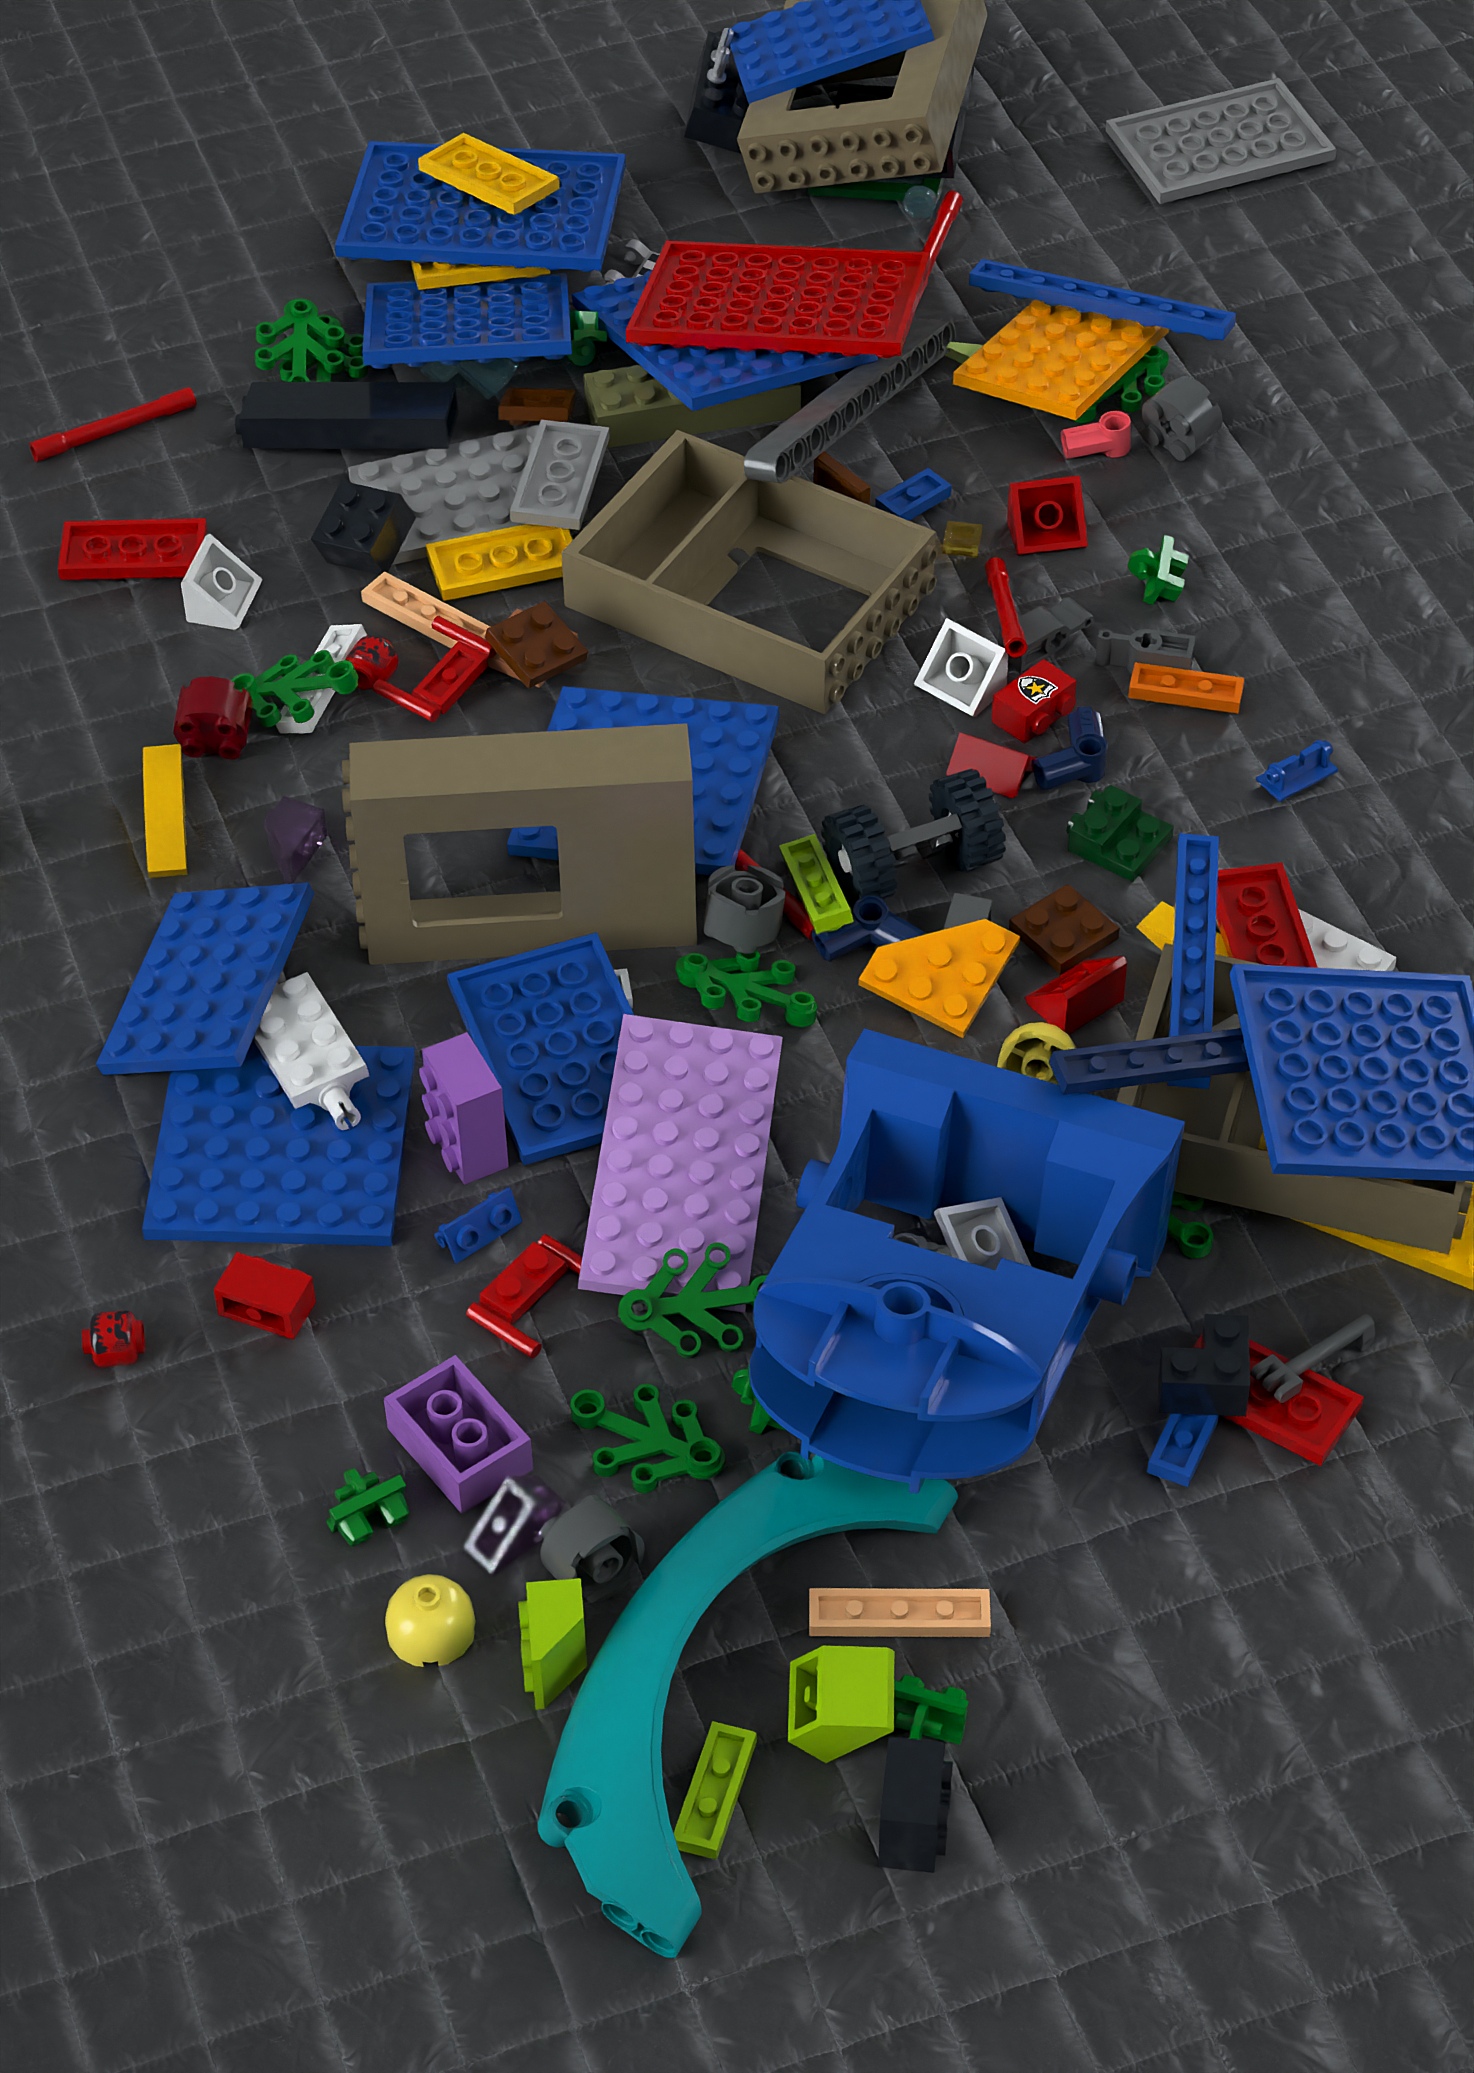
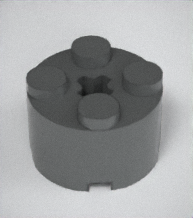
(1181, 417)
(744, 907)
(591, 1545)

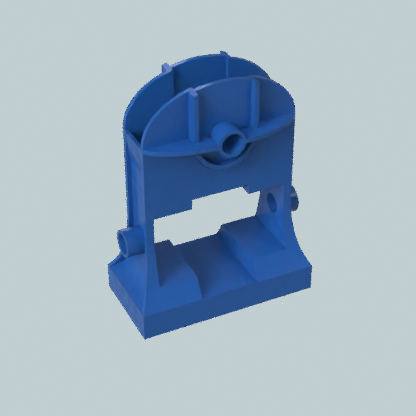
(919, 1356)

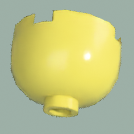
(1030, 1049)
(430, 1620)

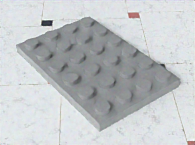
(1220, 140)
(453, 488)

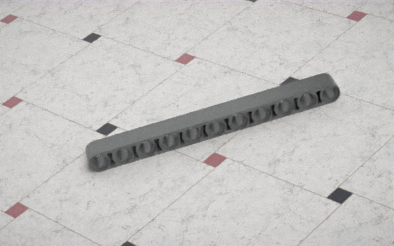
(846, 404)

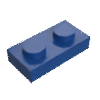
(914, 495)
(1181, 1447)

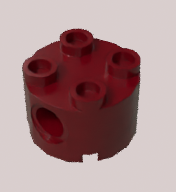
(212, 718)

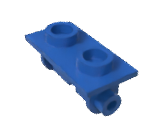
(1298, 771)
(480, 1225)

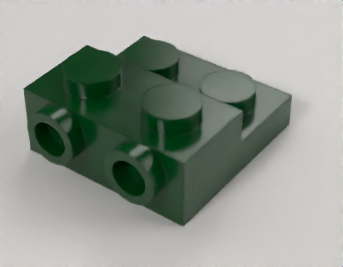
(1117, 833)

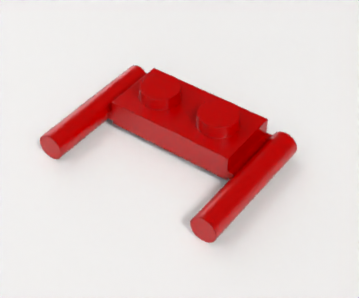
(448, 678)
(520, 1288)

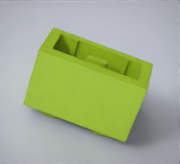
(552, 1637)
(840, 1699)

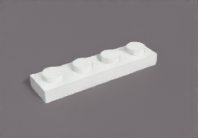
(339, 642)

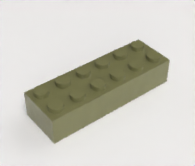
(644, 410)

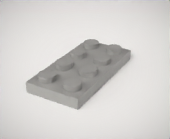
(559, 474)

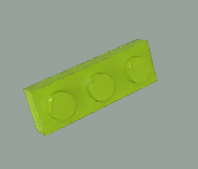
(714, 1790)

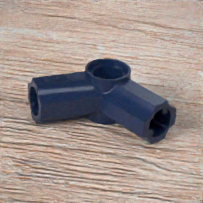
(1082, 760)
(884, 929)

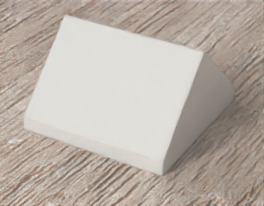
(218, 586)
(964, 669)
(981, 1233)

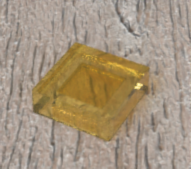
(962, 539)

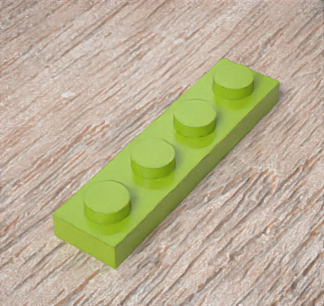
(816, 884)

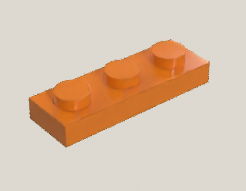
(1186, 687)

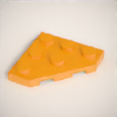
(942, 972)

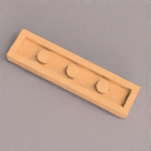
(416, 608)
(899, 1612)

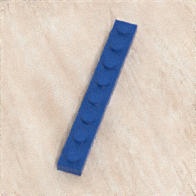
(1102, 299)
(1194, 941)

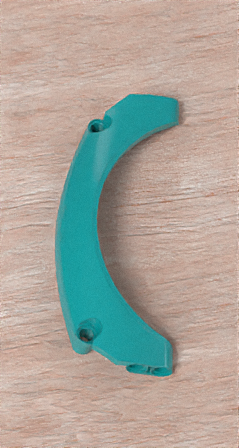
(611, 1745)

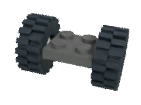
(963, 824)

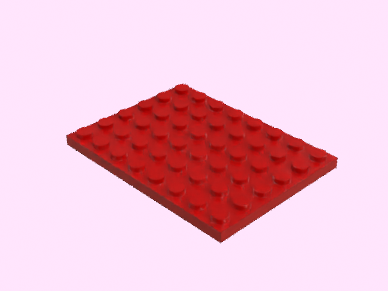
(780, 298)

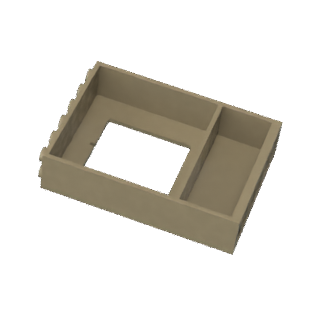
(870, 137)
(663, 557)
(620, 835)
(1223, 1159)

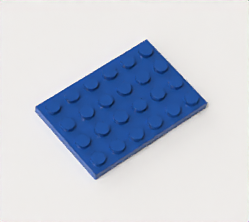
(822, 40)
(206, 979)
(550, 1039)

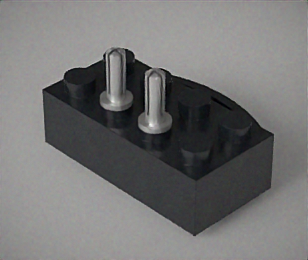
(717, 96)

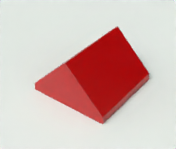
(1046, 515)
(1081, 993)

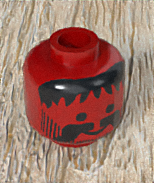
(373, 660)
(114, 1339)

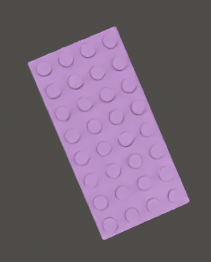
(680, 1155)

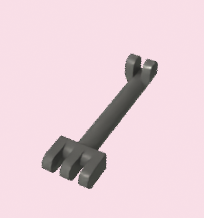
(1287, 1375)

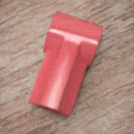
(1107, 436)

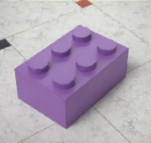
(464, 1108)
(458, 1433)

